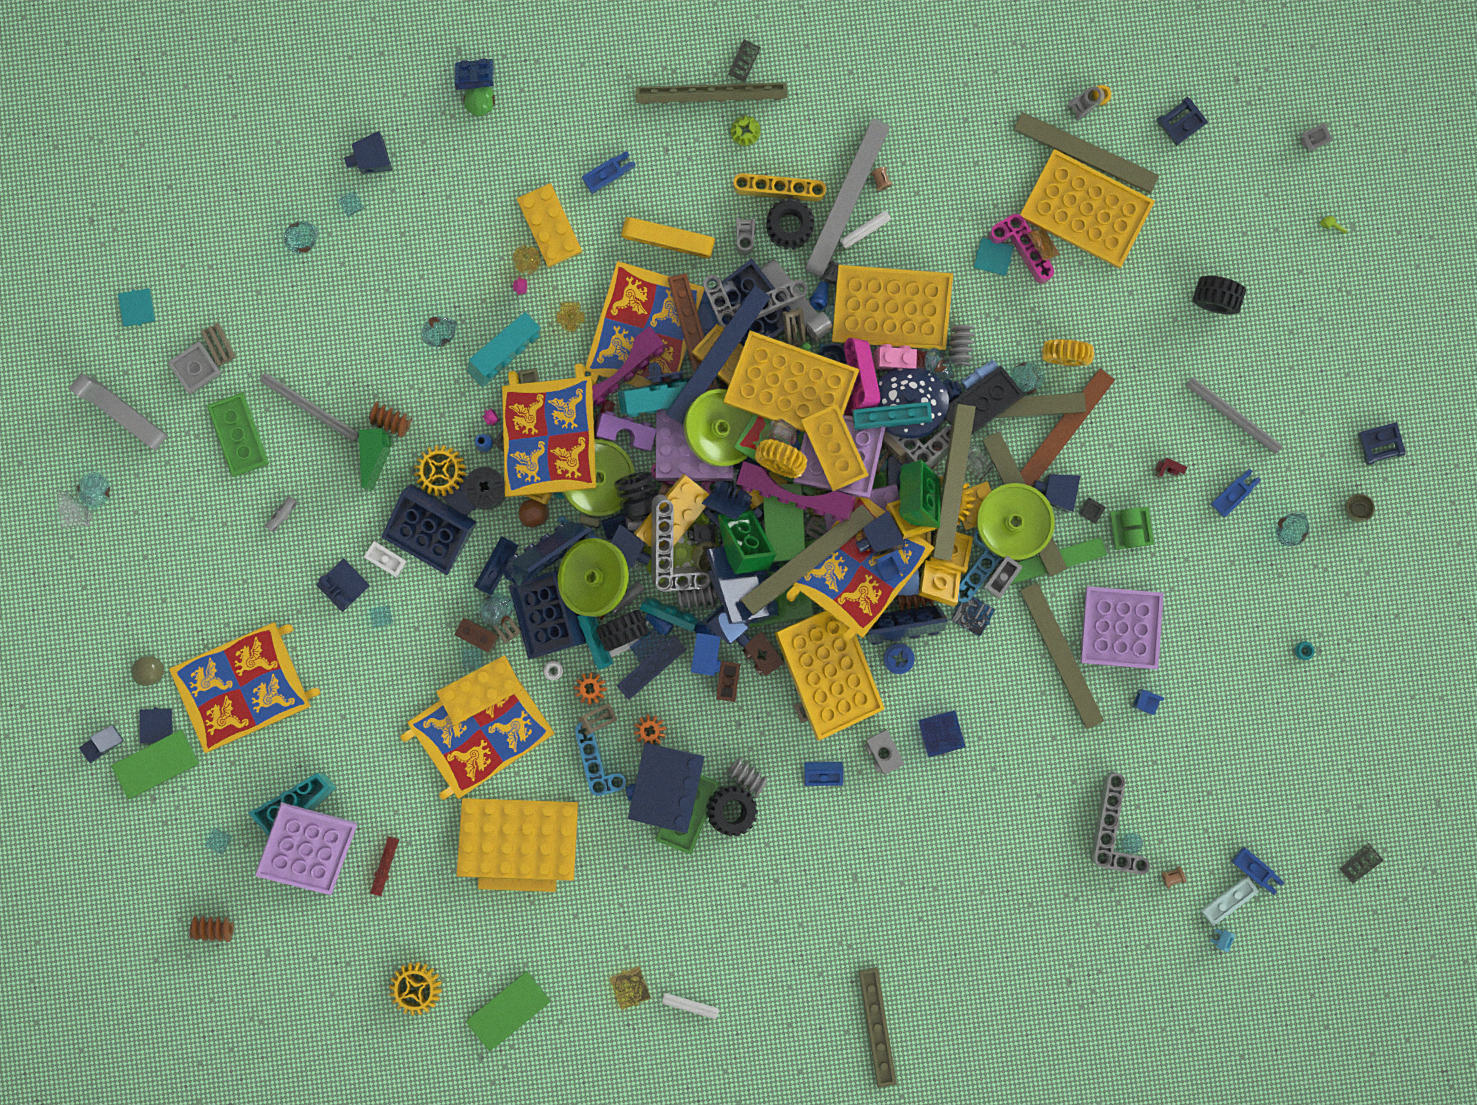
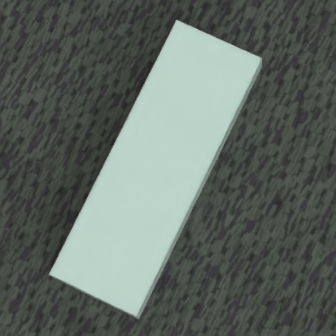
(1229, 900)

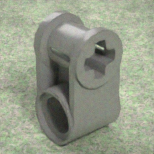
(1085, 103)
(745, 232)

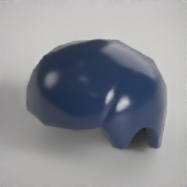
(833, 351)

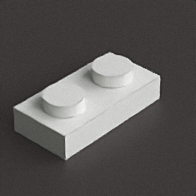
(385, 559)

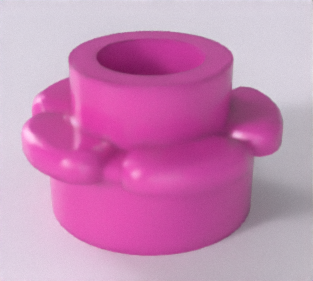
(520, 286)
(490, 417)

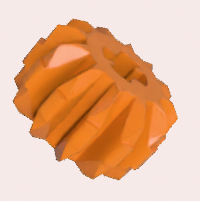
(583, 690)
(646, 725)

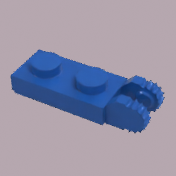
(607, 173)
(1234, 494)
(1256, 869)

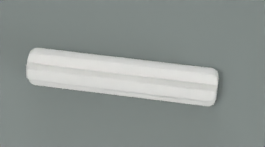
(865, 230)
(690, 1006)

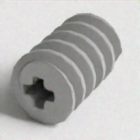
(960, 345)
(697, 596)
(747, 776)

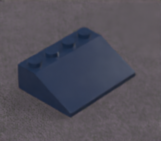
(739, 285)
(428, 529)
(546, 552)
(735, 587)
(544, 618)
(908, 623)
(666, 787)

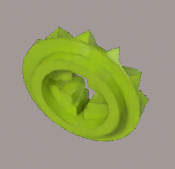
(748, 138)

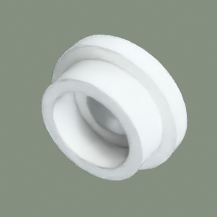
(548, 666)

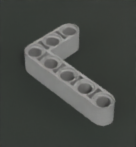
(773, 304)
(815, 324)
(119, 410)
(926, 451)
(666, 552)
(1111, 829)

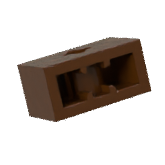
(477, 635)
(761, 643)
(728, 681)

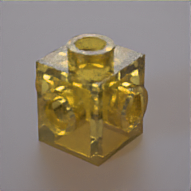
(529, 265)
(567, 310)

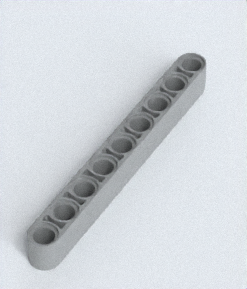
(847, 197)

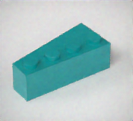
(503, 349)
(650, 397)
(306, 795)

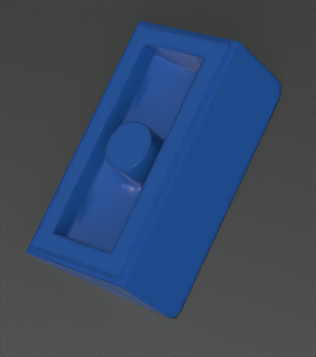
(823, 773)

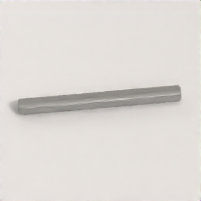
(309, 407)
(1234, 415)

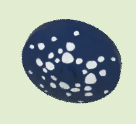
(910, 387)

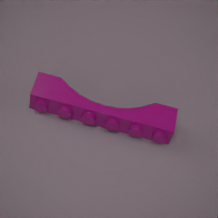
(645, 348)
(759, 479)

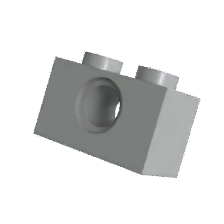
(1002, 577)
(893, 759)

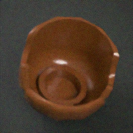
(533, 513)

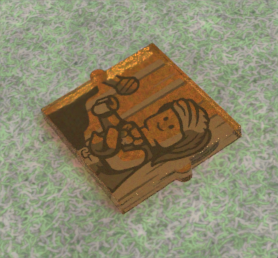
(1043, 244)

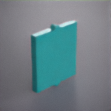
(993, 257)
(136, 307)

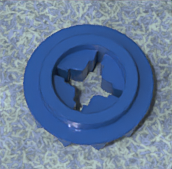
(902, 667)

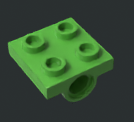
(1131, 528)

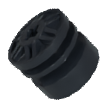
(636, 493)
(487, 499)

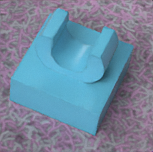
(1225, 941)

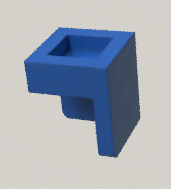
(890, 565)
(1147, 701)

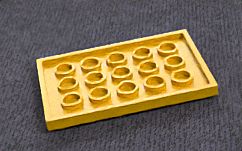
(1087, 208)
(892, 306)
(787, 381)
(829, 674)
(517, 839)

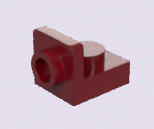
(1173, 468)

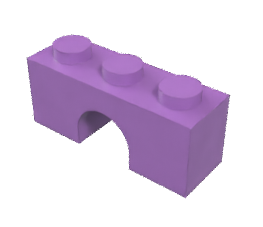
(641, 434)

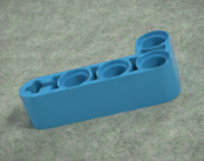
(978, 570)
(596, 758)

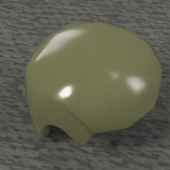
(1359, 508)
(700, 555)
(147, 670)

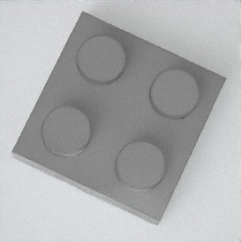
(194, 368)

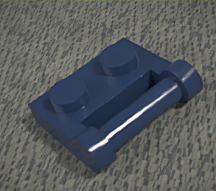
(1184, 127)
(1379, 437)

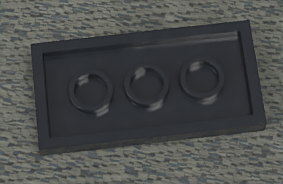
(990, 396)

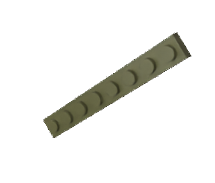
(716, 92)

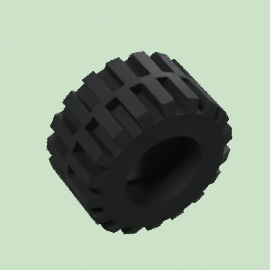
(794, 208)
(1219, 295)
(622, 630)
(747, 813)

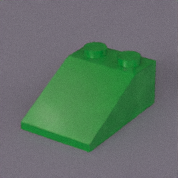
(374, 450)
(746, 543)

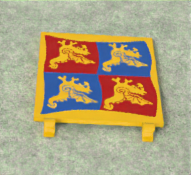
(632, 304)
(548, 435)
(850, 583)
(241, 687)
(480, 744)

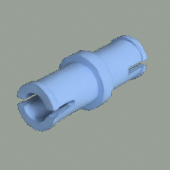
(979, 374)

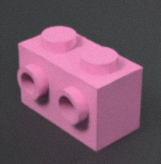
(894, 358)

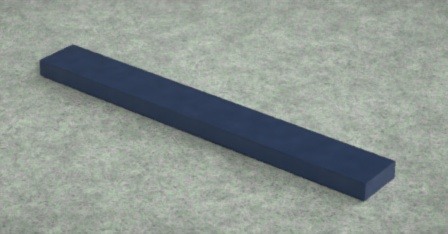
(719, 352)

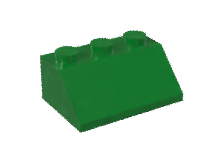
(920, 495)

